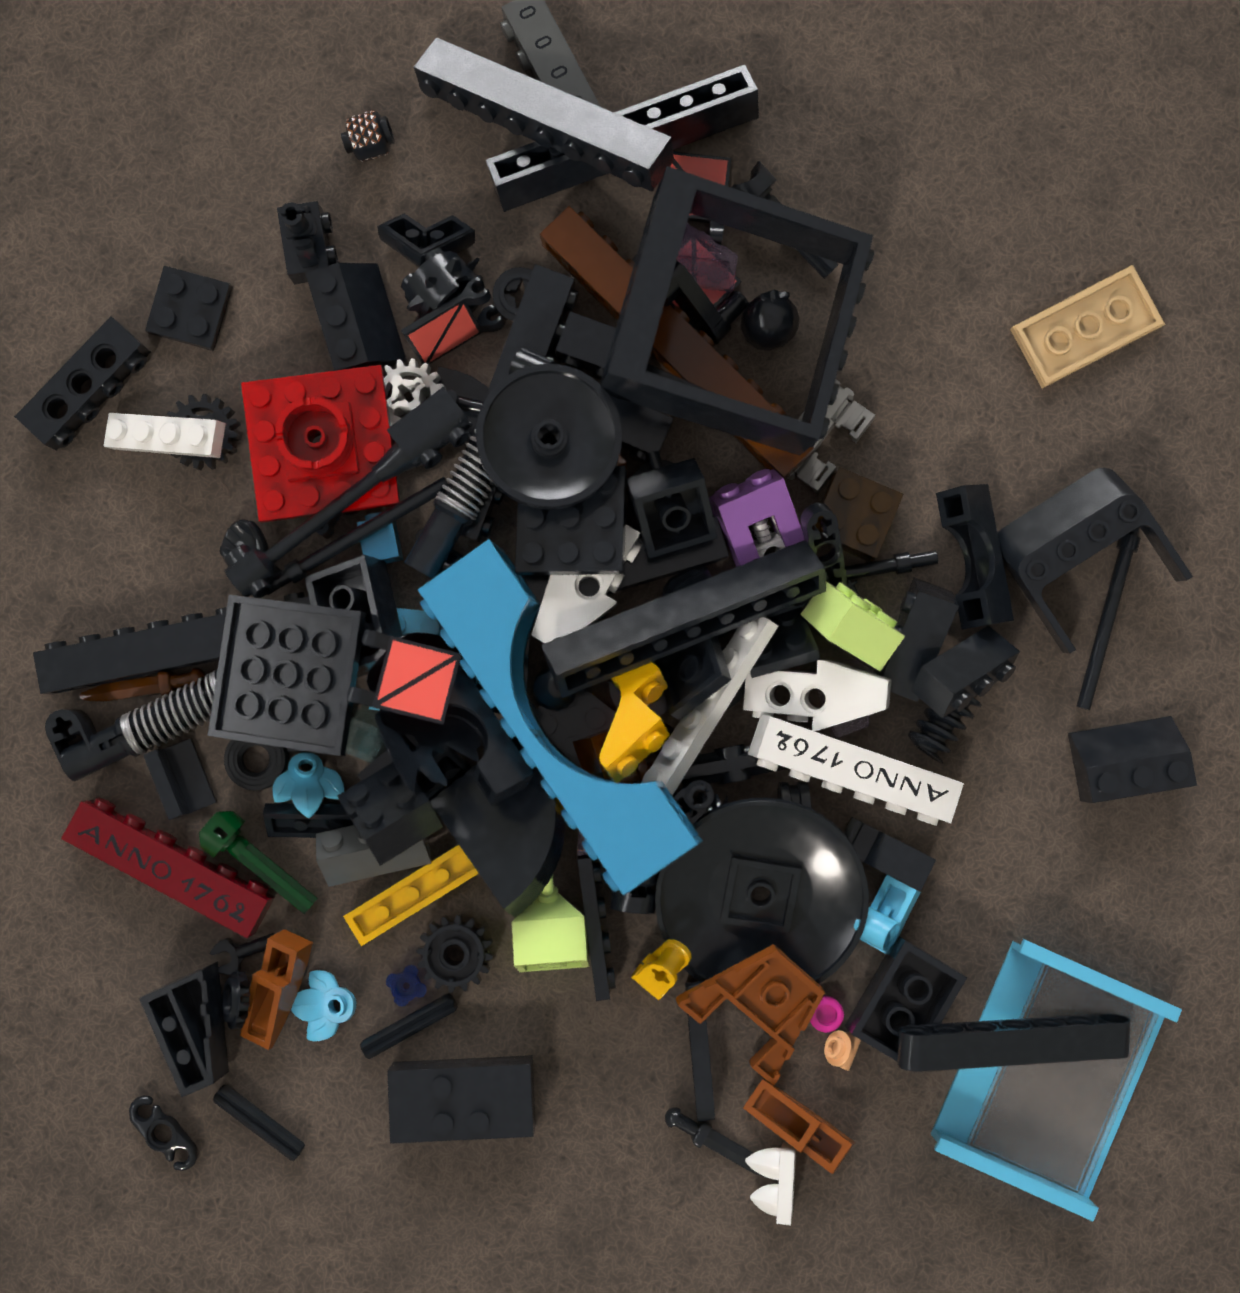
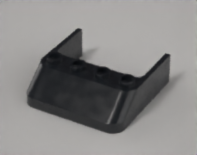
(1071, 530)

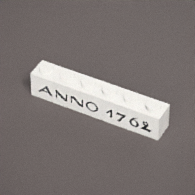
(855, 769)

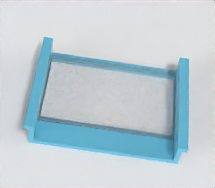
(1049, 1121)

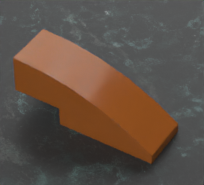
(275, 987)
(799, 1126)

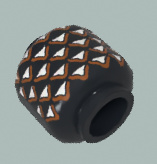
(368, 136)

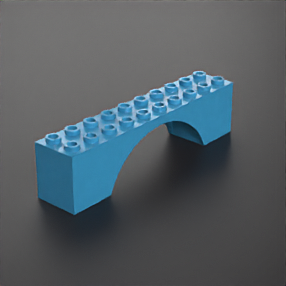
(489, 621)

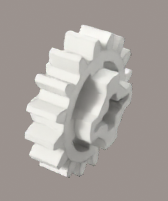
(419, 387)

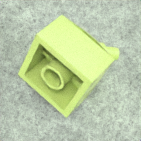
(550, 934)

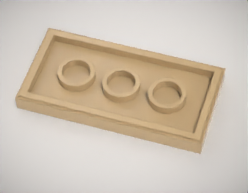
(1087, 326)

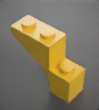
(635, 727)

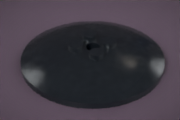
(773, 844)

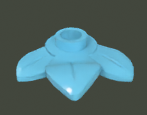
(308, 787)
(318, 1008)

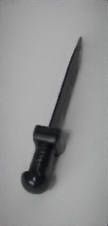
(703, 1134)

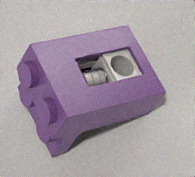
(750, 503)

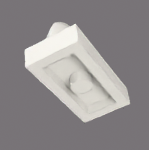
(776, 1165)

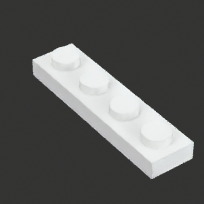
(164, 435)

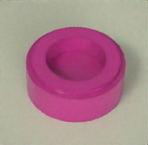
(828, 1015)

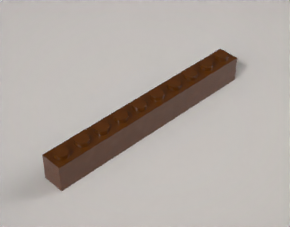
(677, 344)

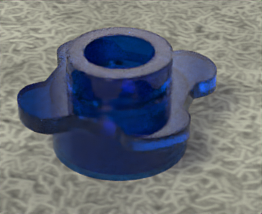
(402, 995)

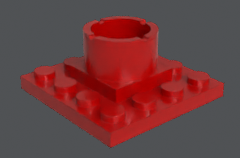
(301, 476)

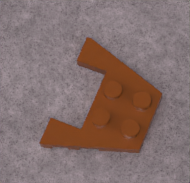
(770, 993)

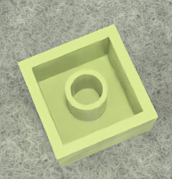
(854, 624)

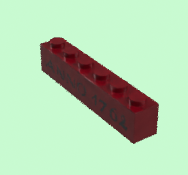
(169, 867)

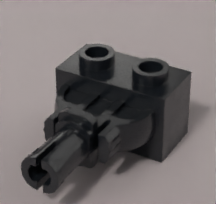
(305, 239)

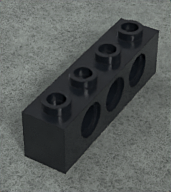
(65, 386)

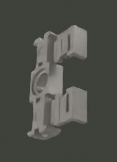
(844, 414)

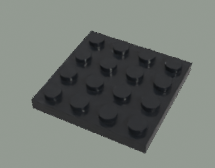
(287, 674)

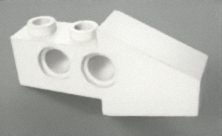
(568, 610)
(847, 691)

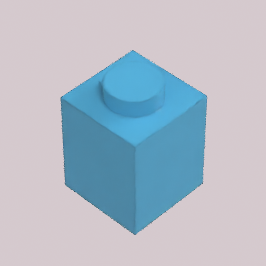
(382, 544)

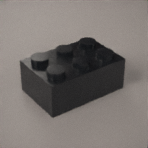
(359, 586)
(904, 991)

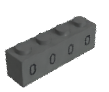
(544, 48)

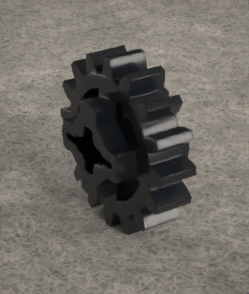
(220, 414)

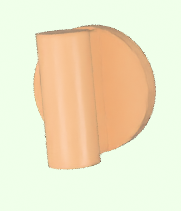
(841, 1049)

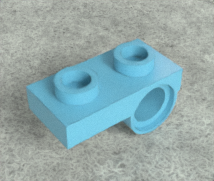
(888, 914)

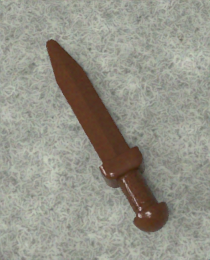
(162, 683)

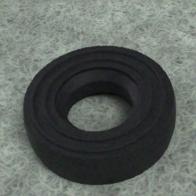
(249, 780)

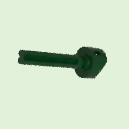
(252, 858)

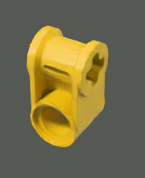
(661, 968)

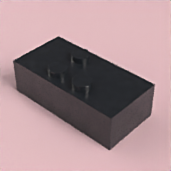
(461, 1099)

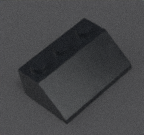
(355, 315)
(1131, 760)

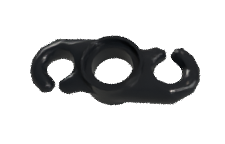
(147, 1127)

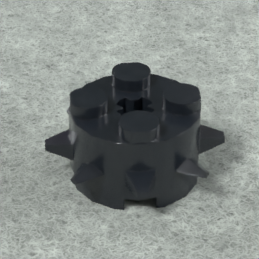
(438, 281)

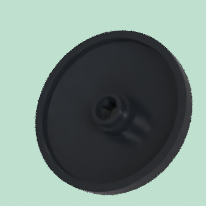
(543, 404)

